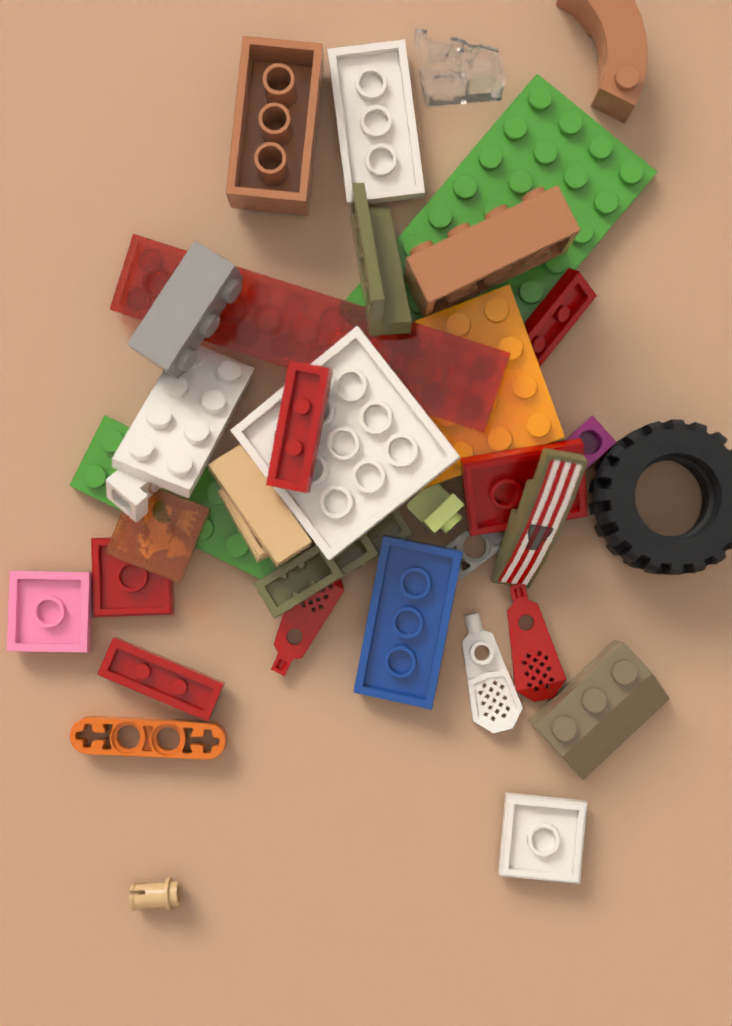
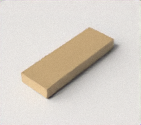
(259, 505)

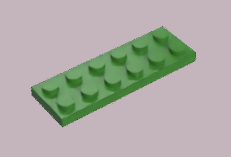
(219, 534)

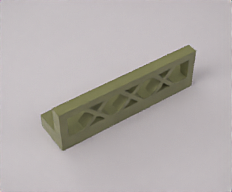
(379, 266)

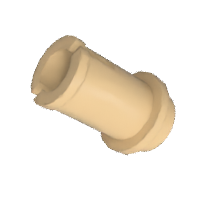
(156, 895)

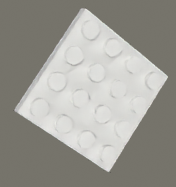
(371, 448)

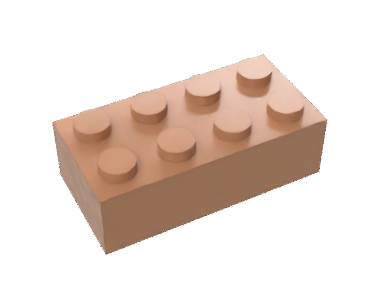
(275, 125)
(490, 251)

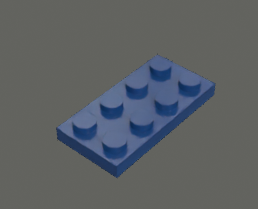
(408, 621)

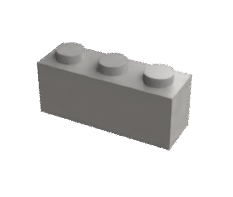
(187, 310)

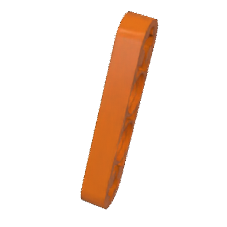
(149, 743)

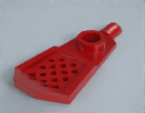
(307, 623)
(530, 642)

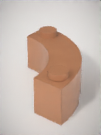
(621, 51)

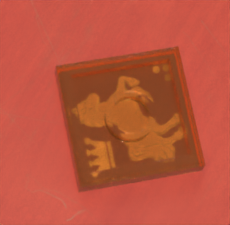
(163, 537)

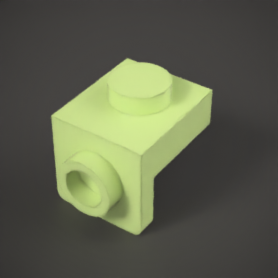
(436, 508)

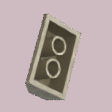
(600, 708)

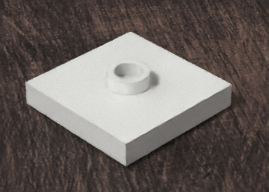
(542, 838)

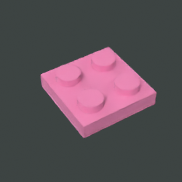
(49, 611)

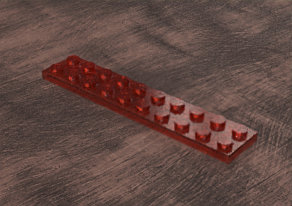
(292, 323)

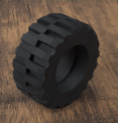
(616, 505)

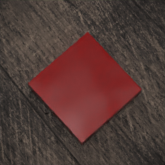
(125, 588)

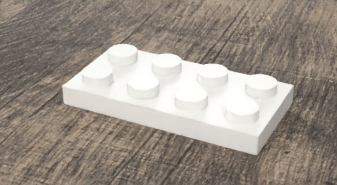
(376, 121)
(183, 422)

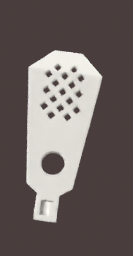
(486, 672)

